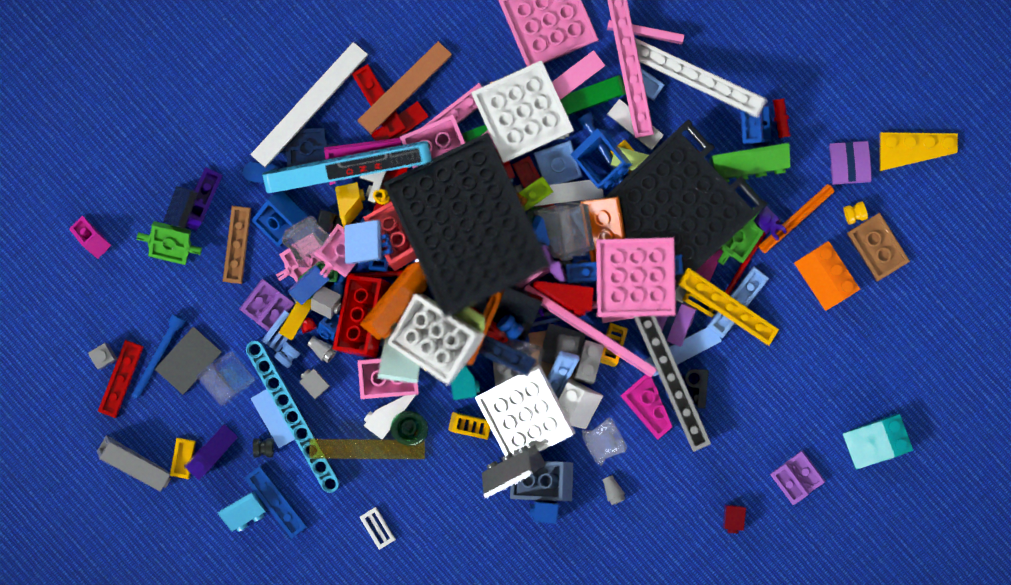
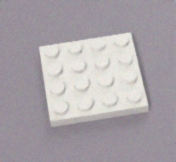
(522, 111)
(525, 413)

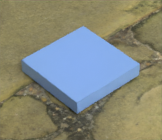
(557, 164)
(363, 242)

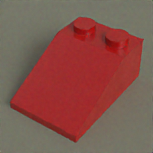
(571, 297)

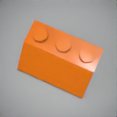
(826, 275)

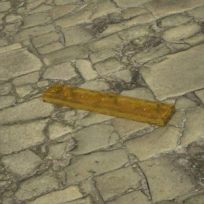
(364, 449)

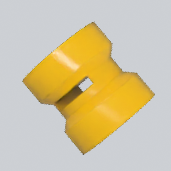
(855, 213)

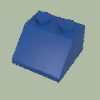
(277, 216)

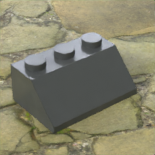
(511, 469)

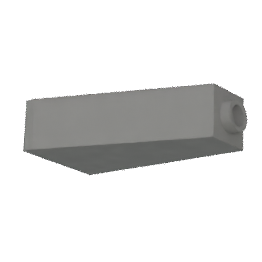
(133, 463)

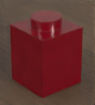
(734, 518)

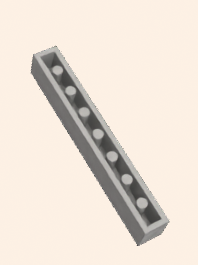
(672, 382)

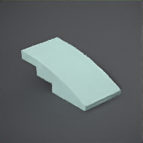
(396, 365)

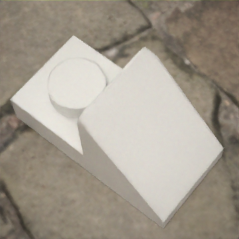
(377, 180)

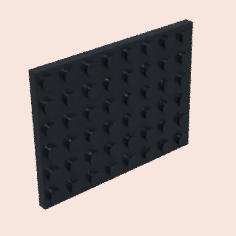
(466, 225)

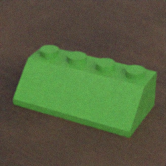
(752, 162)

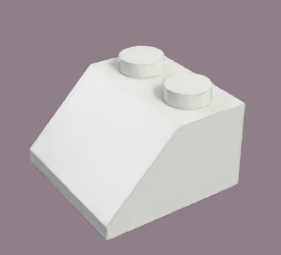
(579, 403)

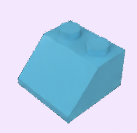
(243, 511)

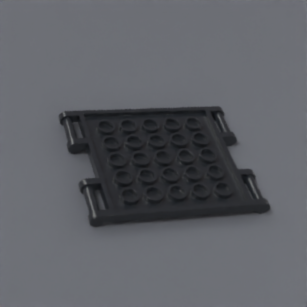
(684, 199)

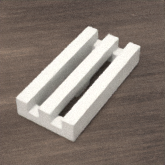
(369, 514)

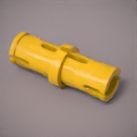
(377, 195)

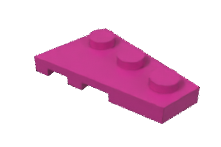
(646, 404)

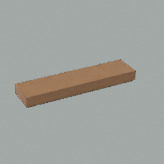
(237, 244)

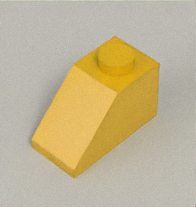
(349, 202)

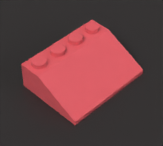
(399, 241)

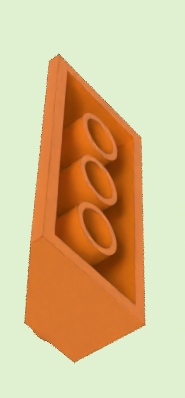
(395, 301)

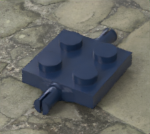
(307, 147)

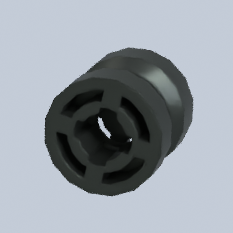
(265, 447)

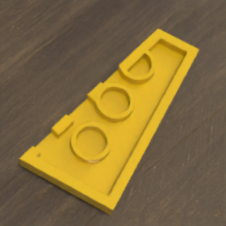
(910, 148)

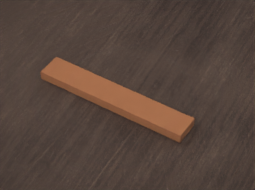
(404, 88)

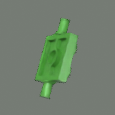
(169, 243)
(741, 243)

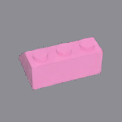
(441, 136)
(376, 387)

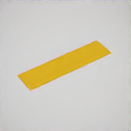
(295, 319)

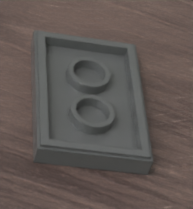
(188, 360)

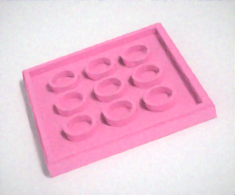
(548, 27)
(636, 277)

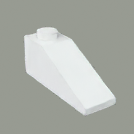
(381, 419)

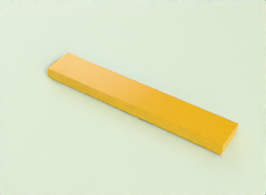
(728, 306)

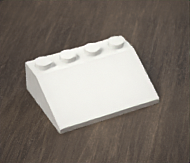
(435, 341)

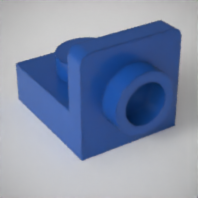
(328, 327)

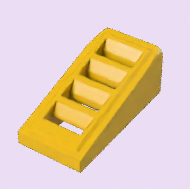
(616, 328)
(454, 421)

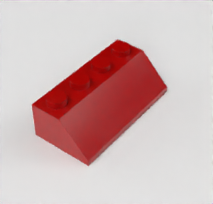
(358, 300)

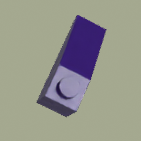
(206, 189)
(210, 452)

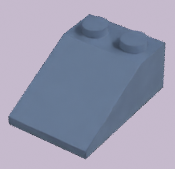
(549, 483)

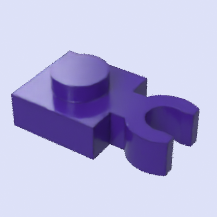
(768, 221)

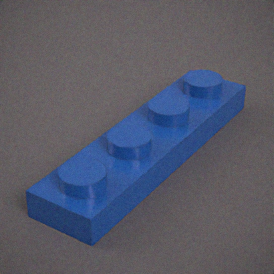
(275, 502)

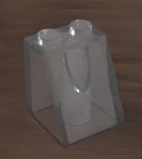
(568, 229)
(226, 378)

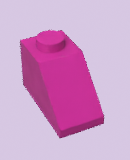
(90, 237)

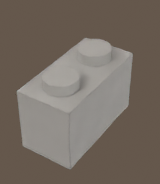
(588, 362)

